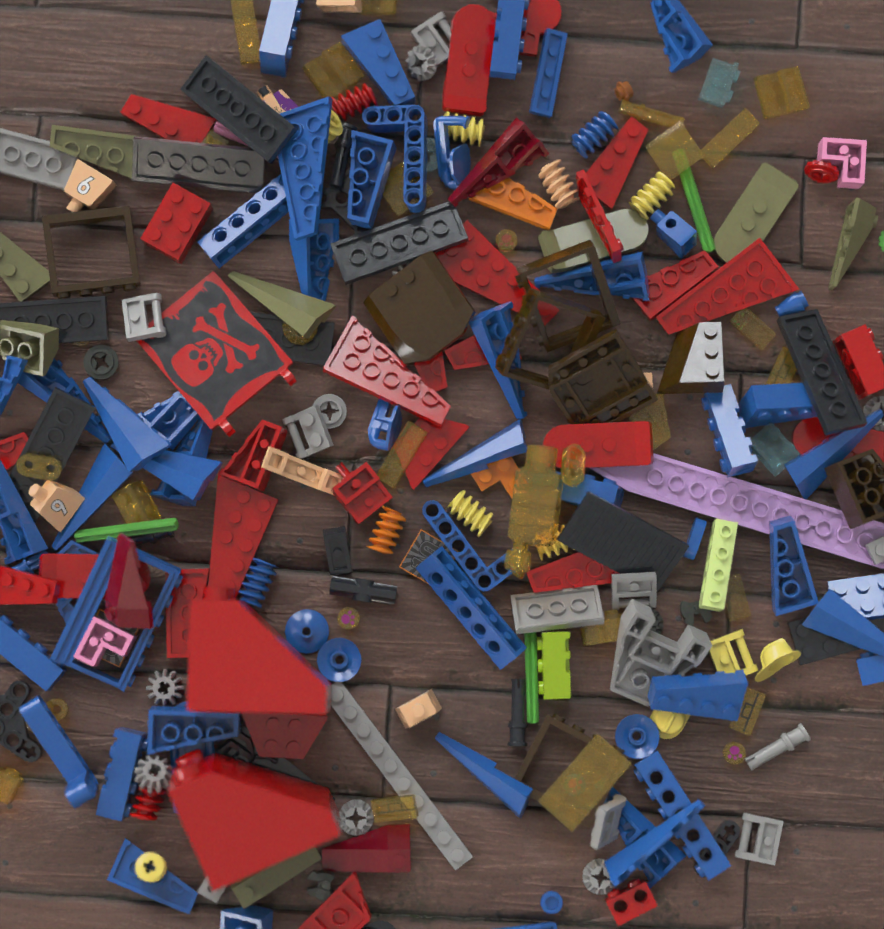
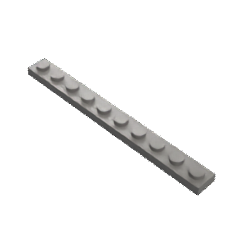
(398, 775)

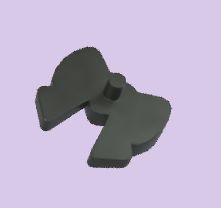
(689, 609)
(323, 889)

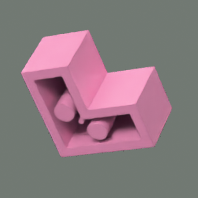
(848, 156)
(103, 636)

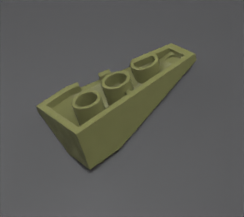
(857, 224)
(30, 342)

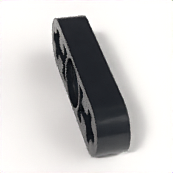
(720, 830)

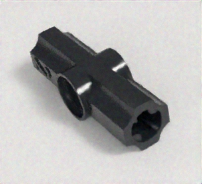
(363, 590)

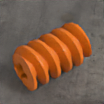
(387, 531)

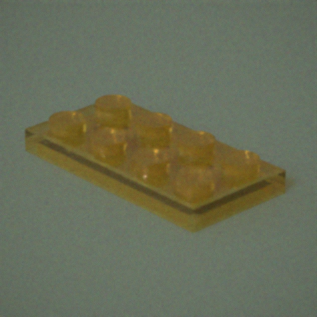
(584, 782)

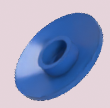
(317, 625)
(328, 654)
(648, 736)

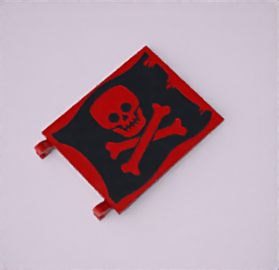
(216, 352)

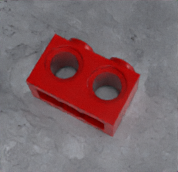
(633, 907)

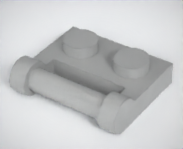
(428, 36)
(136, 317)
(314, 431)
(633, 586)
(607, 822)
(766, 839)

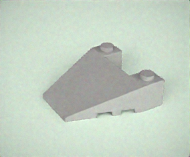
(647, 654)

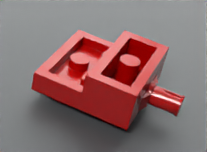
(360, 492)

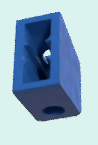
(674, 232)

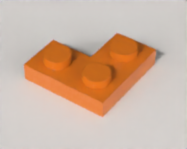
(497, 471)

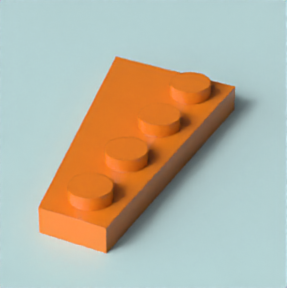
(517, 202)

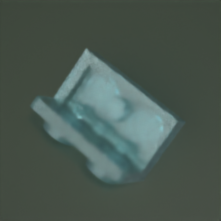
(718, 83)
(773, 449)

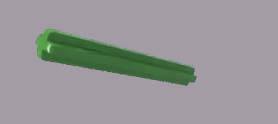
(697, 211)
(130, 529)
(531, 678)

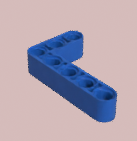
(411, 148)
(468, 552)
(80, 779)

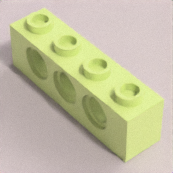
(718, 565)

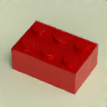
(177, 223)
(861, 360)

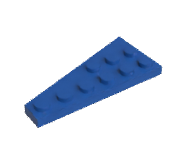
(304, 165)

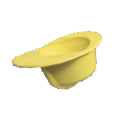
(775, 657)
(669, 723)

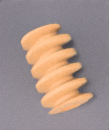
(558, 185)

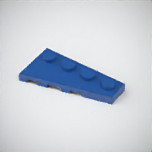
(168, 890)

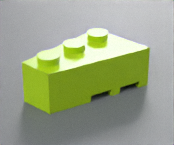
(554, 665)

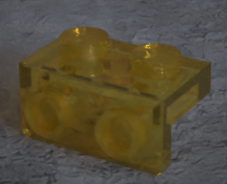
(136, 503)

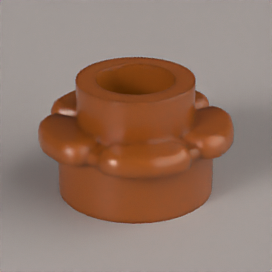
(623, 91)

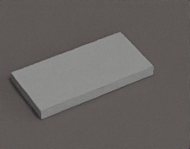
(34, 160)
(557, 609)

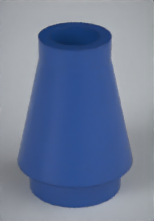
(793, 304)

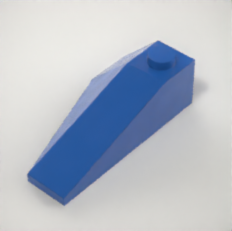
(314, 258)

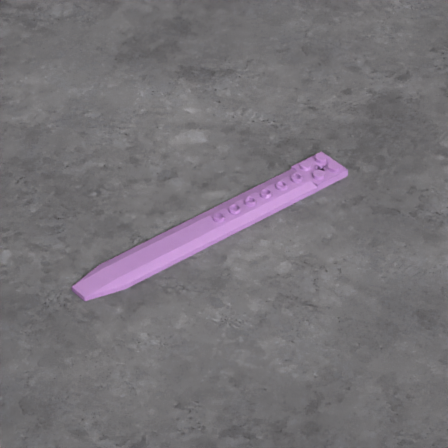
(746, 504)

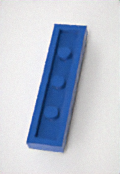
(548, 73)

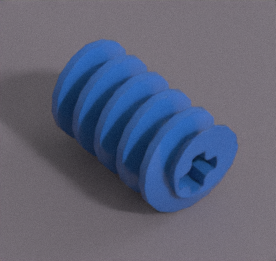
(593, 133)
(257, 582)

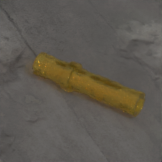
(648, 114)

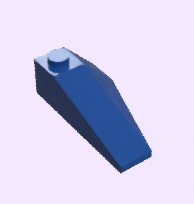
(246, 918)

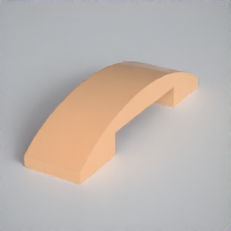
(300, 470)

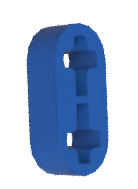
(695, 538)

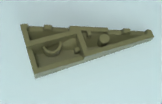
(296, 309)

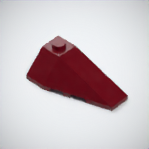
(125, 594)
(374, 851)

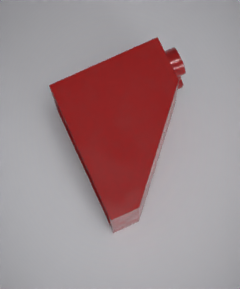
(246, 663)
(247, 814)

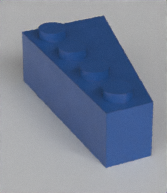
(368, 175)
(178, 728)

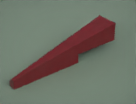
(509, 153)

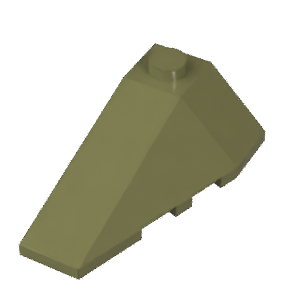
(266, 880)

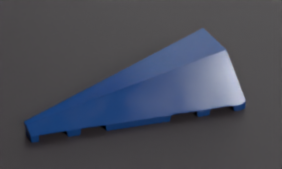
(505, 788)

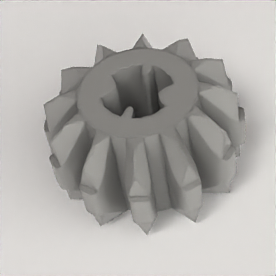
(157, 684)
(156, 766)

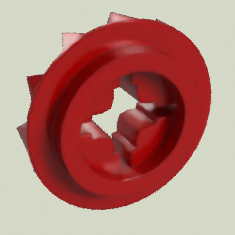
(821, 171)

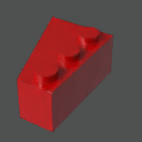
(247, 462)

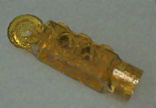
(534, 507)

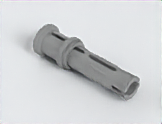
(786, 742)

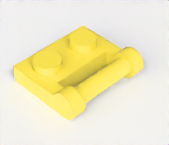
(724, 657)

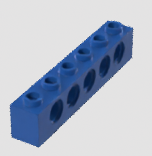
(246, 223)
(471, 608)
(717, 862)

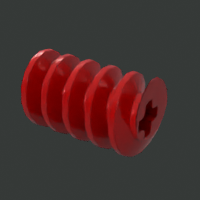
(353, 101)
(147, 804)

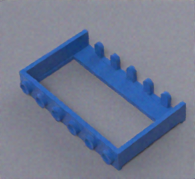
(88, 605)

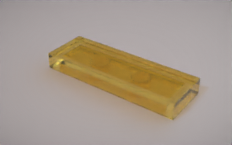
(246, 30)
(729, 137)
(401, 454)

